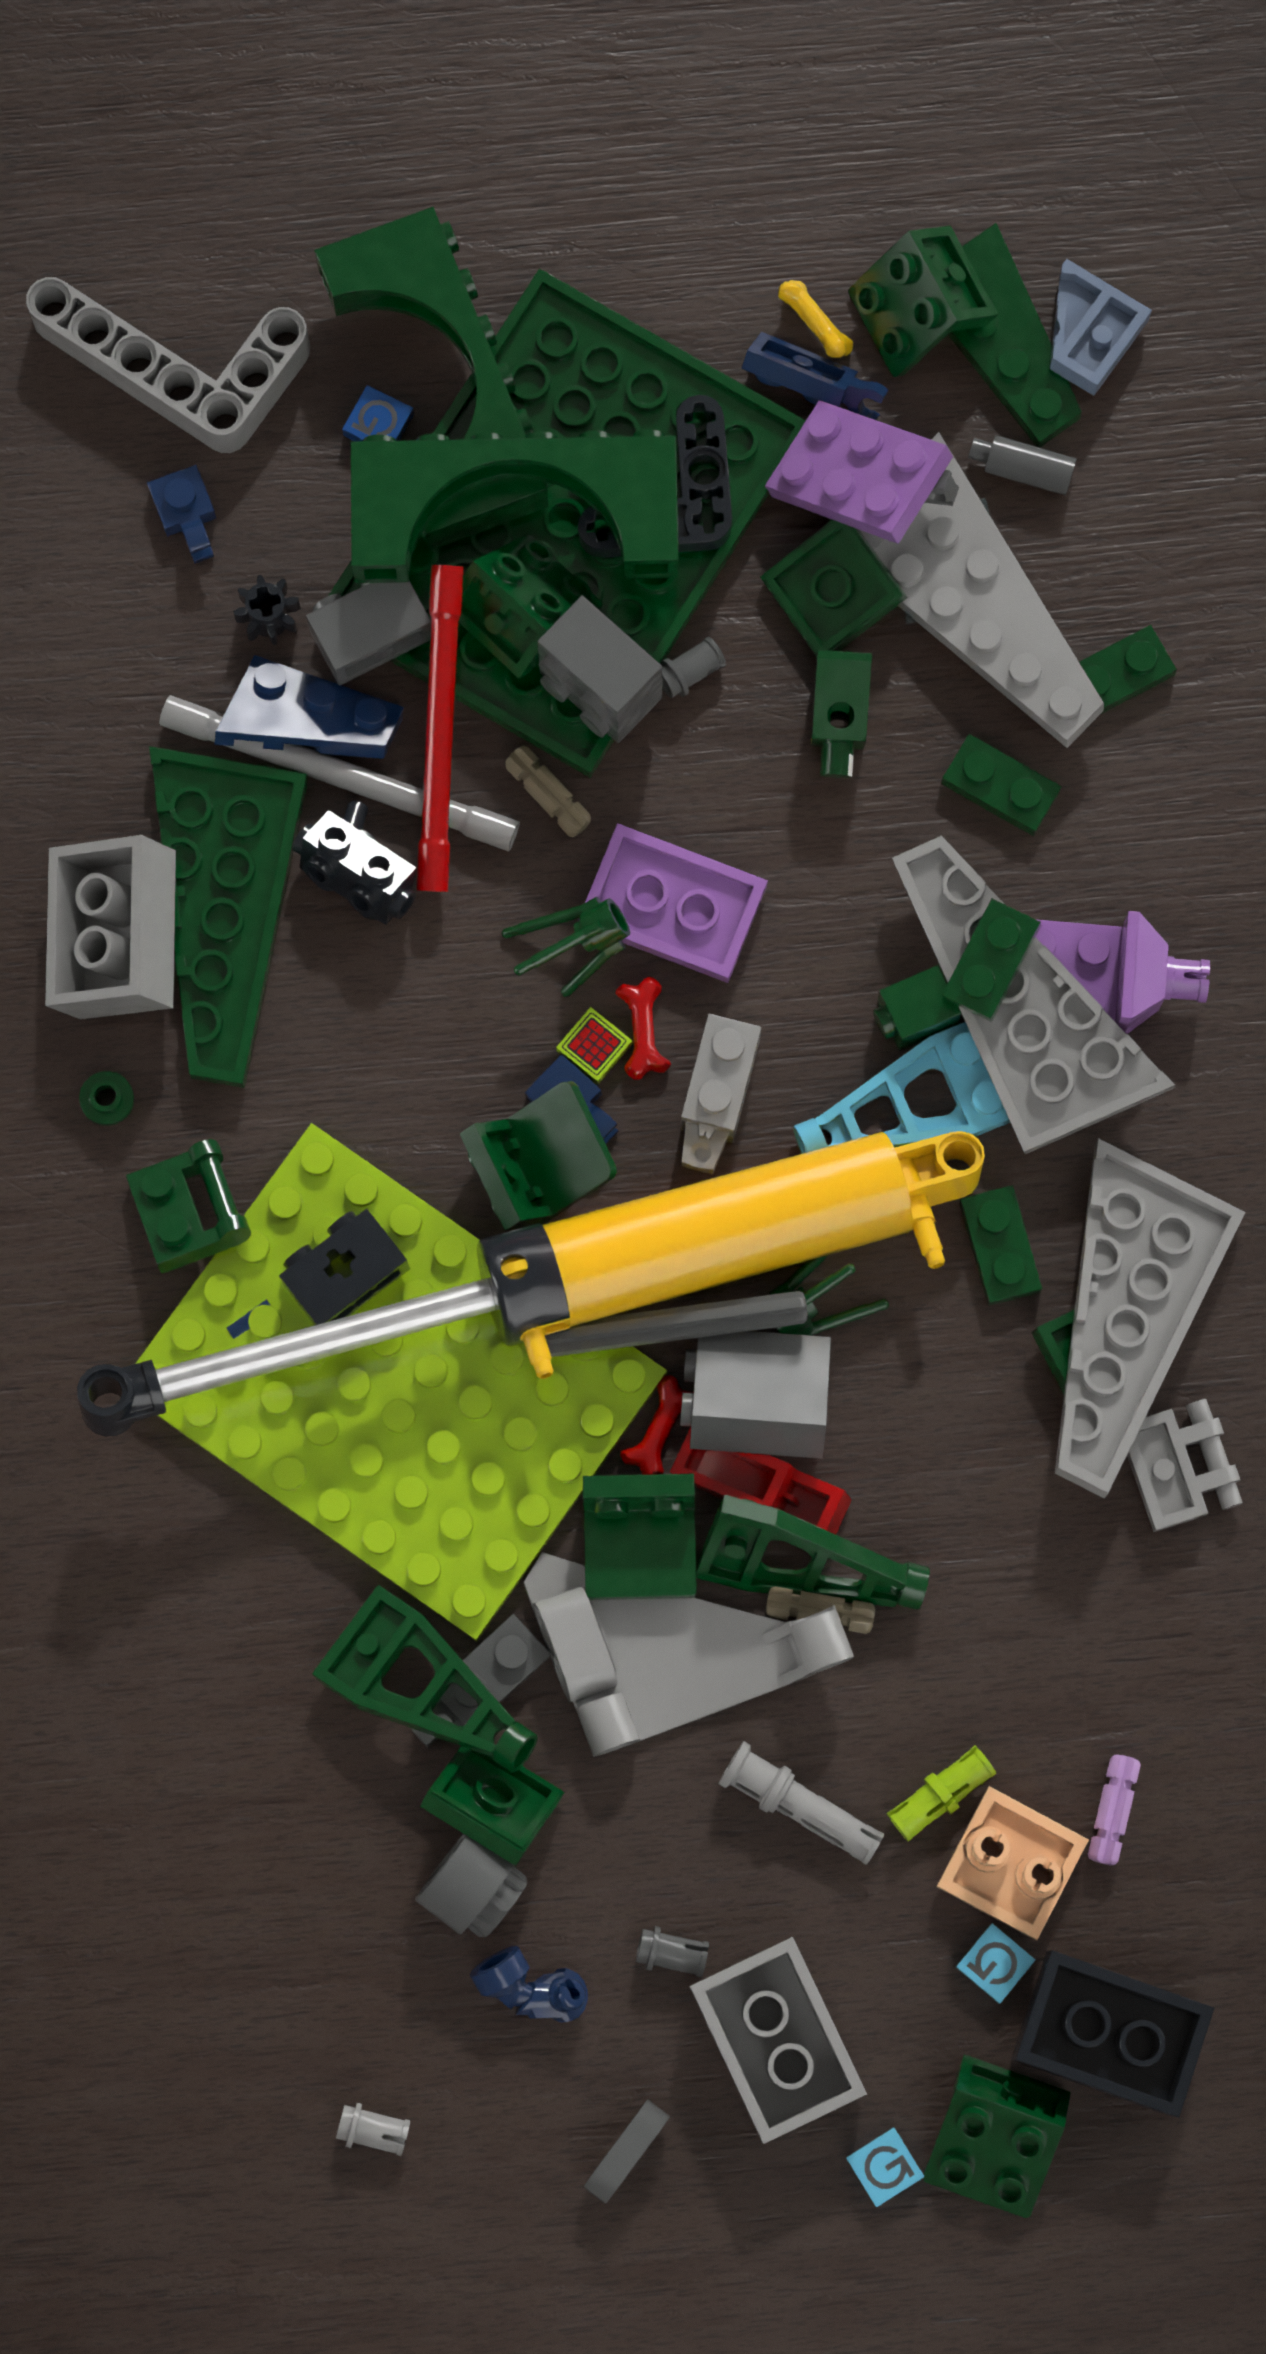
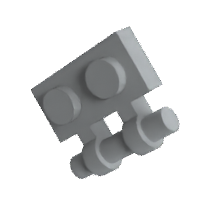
(1165, 1471)

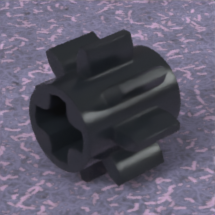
(260, 595)

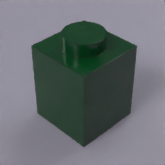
(915, 1008)

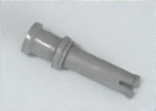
(778, 1791)

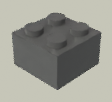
(599, 670)

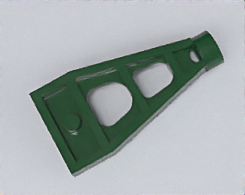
(741, 1537)
(373, 1645)

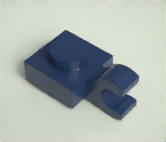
(185, 507)
(563, 1071)

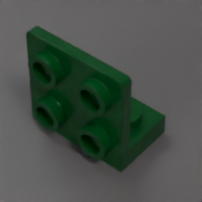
(920, 296)
(517, 598)
(639, 1536)
(997, 2137)

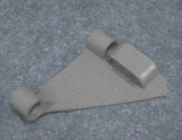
(667, 1661)

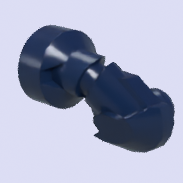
(551, 1996)

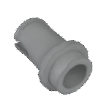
(372, 2129)

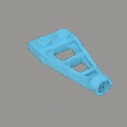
(949, 1051)

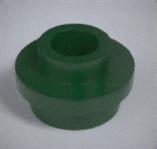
(114, 1112)

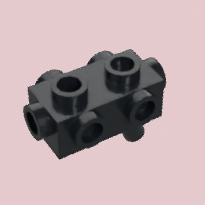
(354, 865)

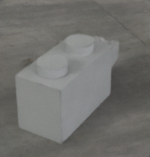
(717, 1090)

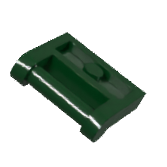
(171, 1213)

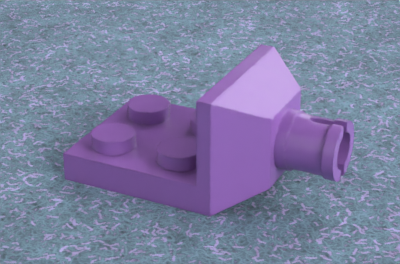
(1125, 966)

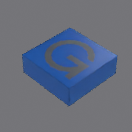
(377, 415)

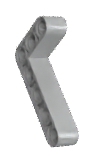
(169, 371)

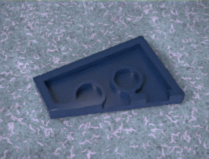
(297, 708)

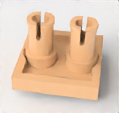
(1012, 1863)

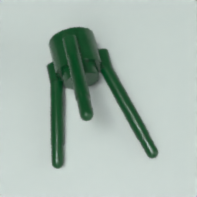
(599, 928)
(811, 1328)

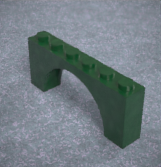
(413, 272)
(407, 482)

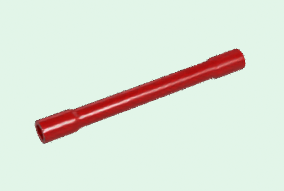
(445, 611)

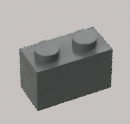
(368, 627)

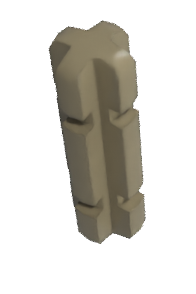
(548, 791)
(782, 1604)

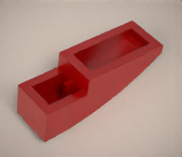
(764, 1482)

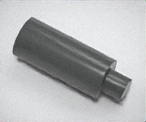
(1024, 463)

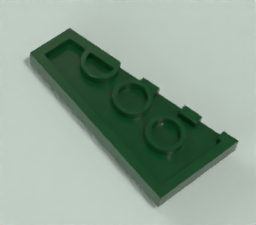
(1014, 347)

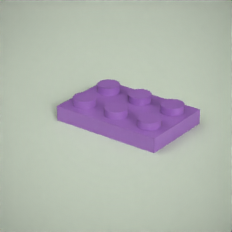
(859, 471)
(679, 901)

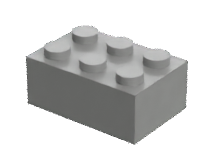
(110, 927)
(778, 2040)

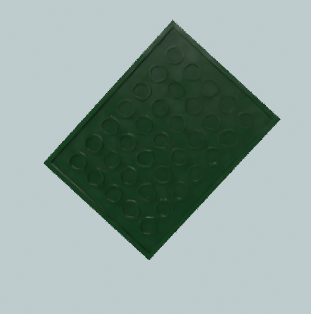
(574, 374)

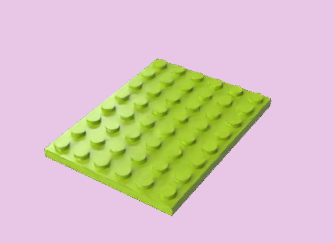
(410, 1452)

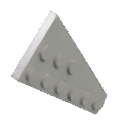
(985, 610)
(1050, 1043)
(1140, 1283)

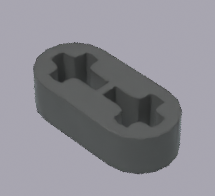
(626, 2151)

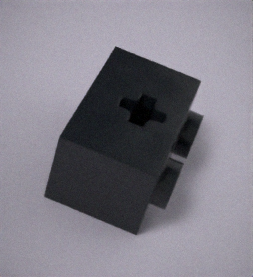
(374, 1268)

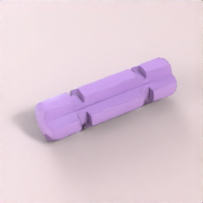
(1114, 1809)

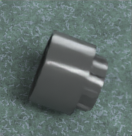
(472, 1888)

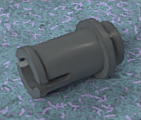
(691, 667)
(671, 1952)

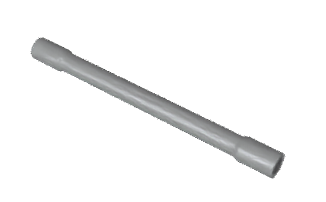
(470, 820)

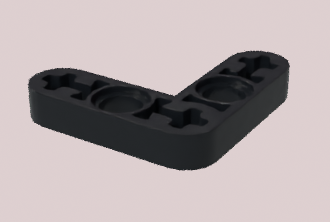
(690, 536)

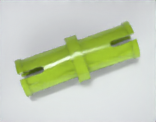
(941, 1793)

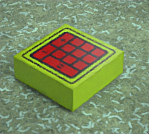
(594, 1045)

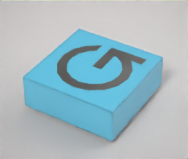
(995, 1963)
(885, 2167)

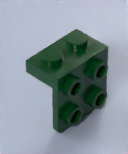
(540, 1157)

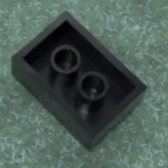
(1112, 2033)

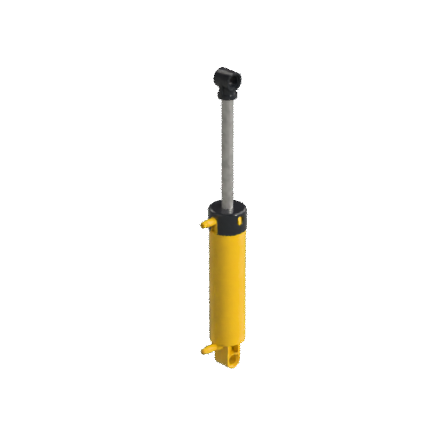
(612, 1262)

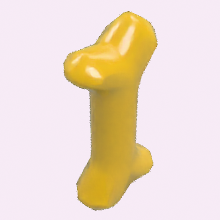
(834, 342)

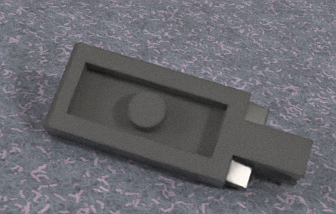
(500, 1664)

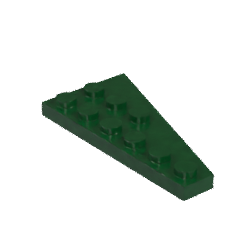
(231, 874)

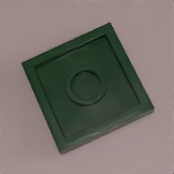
(833, 587)
(492, 1803)

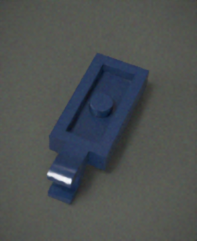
(814, 376)

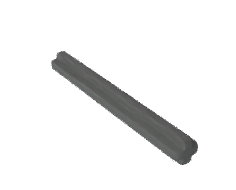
(681, 1323)

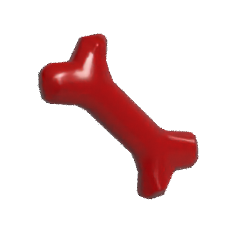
(645, 1054)
(648, 1452)

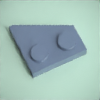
(1092, 327)

